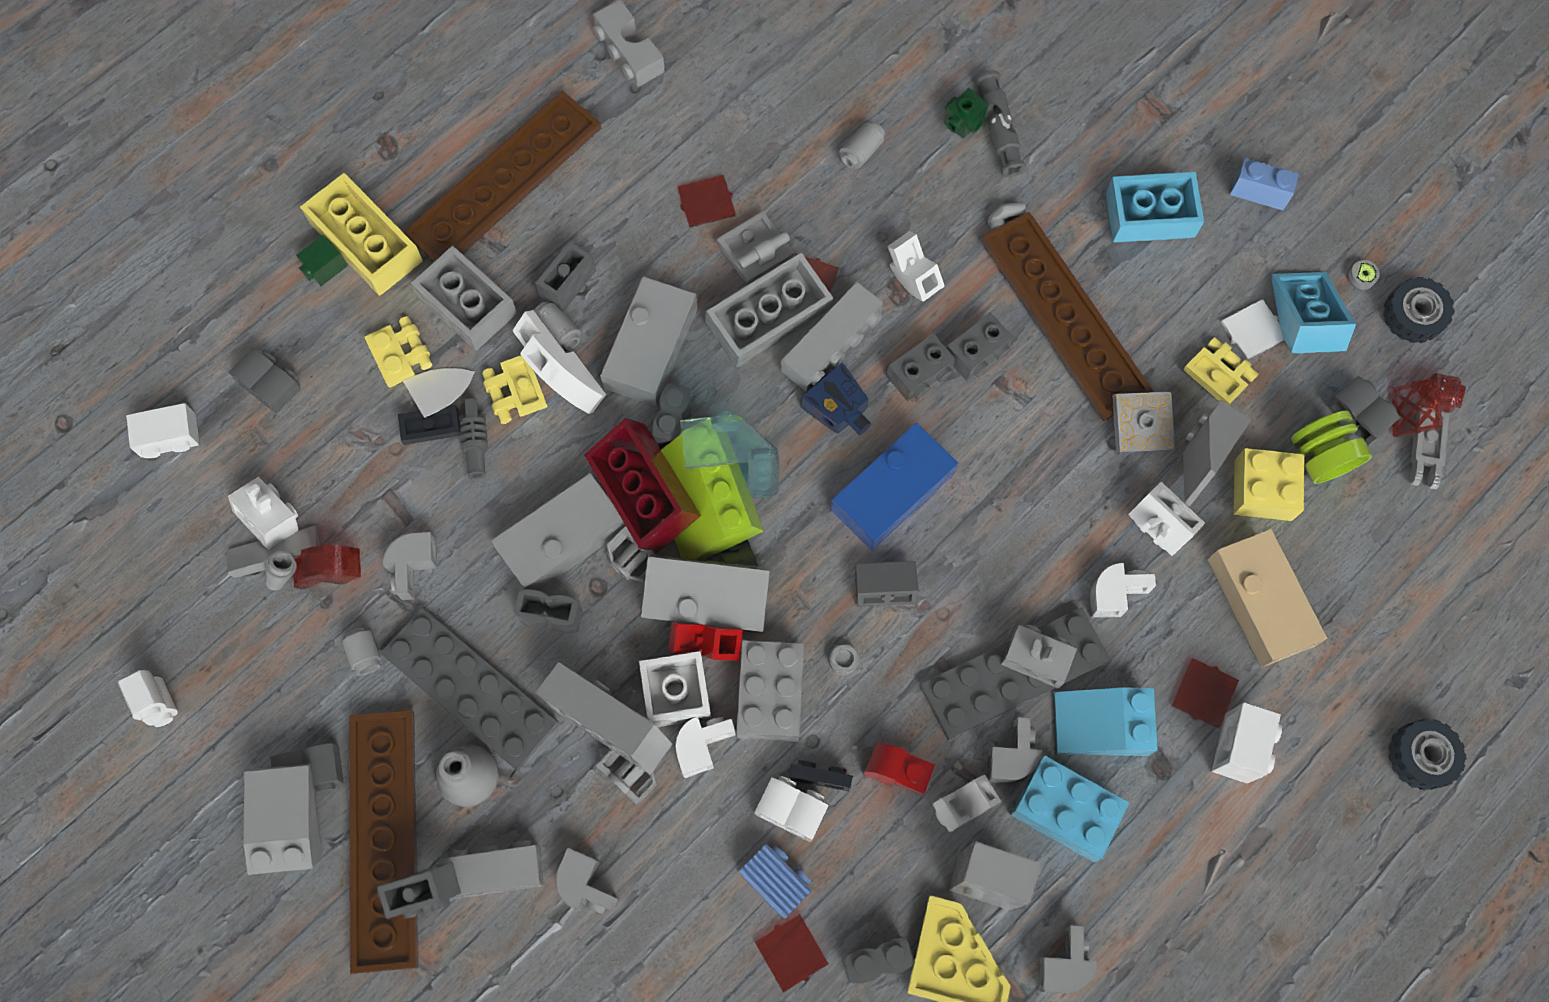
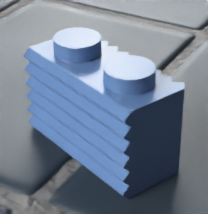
(1264, 184)
(776, 880)

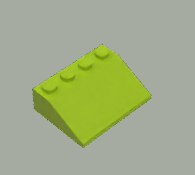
(721, 499)

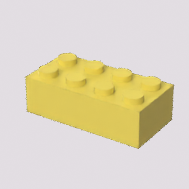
(362, 234)

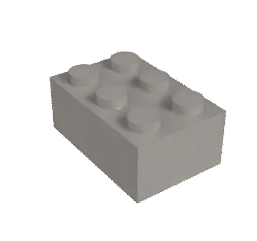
(464, 298)
(770, 691)

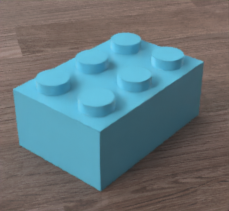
(1154, 207)
(1070, 809)

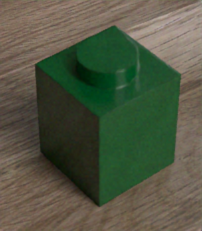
(320, 261)

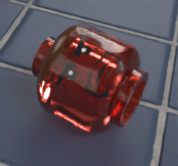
(1451, 392)

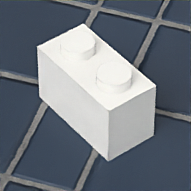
(162, 430)

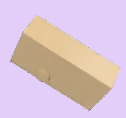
(1266, 598)

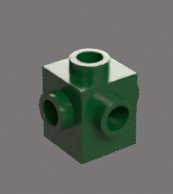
(965, 113)

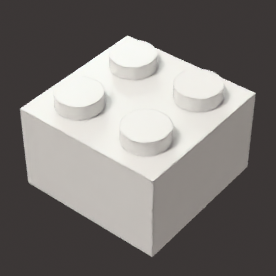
(675, 689)
(1247, 743)

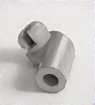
(1004, 211)

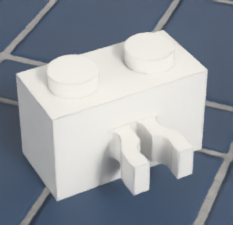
(264, 512)
(1166, 519)

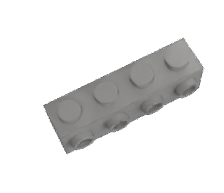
(832, 337)

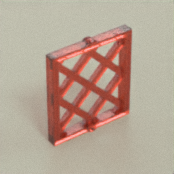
(1437, 421)

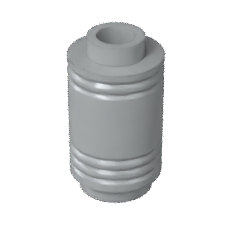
(862, 145)
(558, 325)

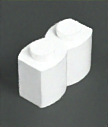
(148, 698)
(791, 808)

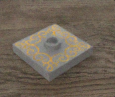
(1143, 422)

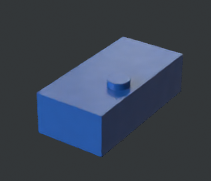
(894, 486)

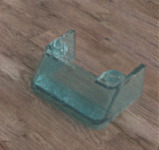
(731, 441)

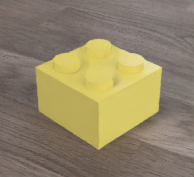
(1268, 484)

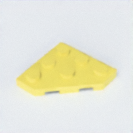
(953, 959)

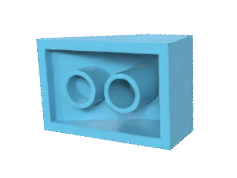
(1311, 313)
(1106, 722)

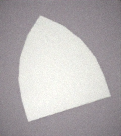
(438, 388)

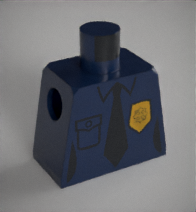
(838, 402)

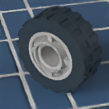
(1430, 299)
(1445, 752)

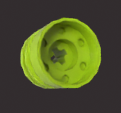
(1329, 443)

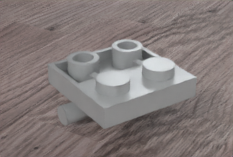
(755, 247)

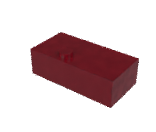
(642, 485)

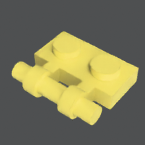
(390, 356)
(1218, 378)
(523, 387)

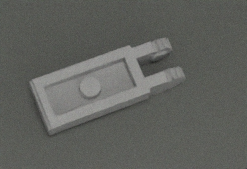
(1429, 451)

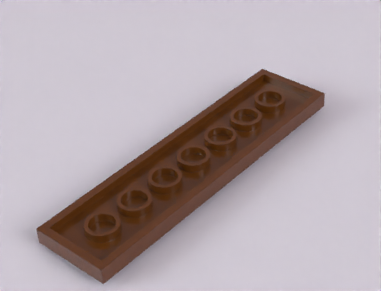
(504, 178)
(1064, 313)
(381, 838)

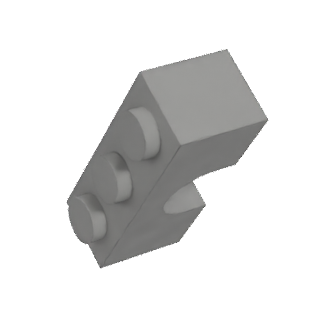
(638, 60)

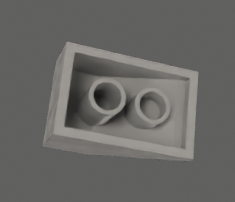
(1210, 447)
(280, 819)

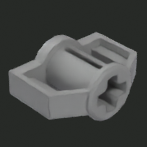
(618, 564)
(623, 782)

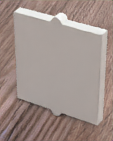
(1253, 329)

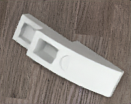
(558, 369)

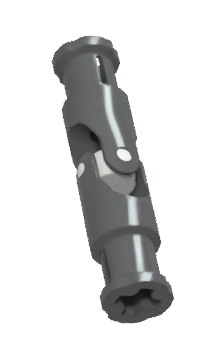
(1001, 125)

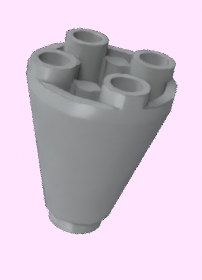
(474, 780)

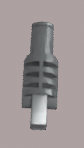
(473, 438)

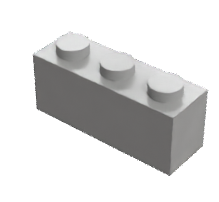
(497, 869)

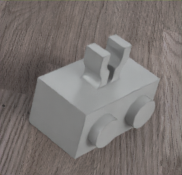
(1039, 655)

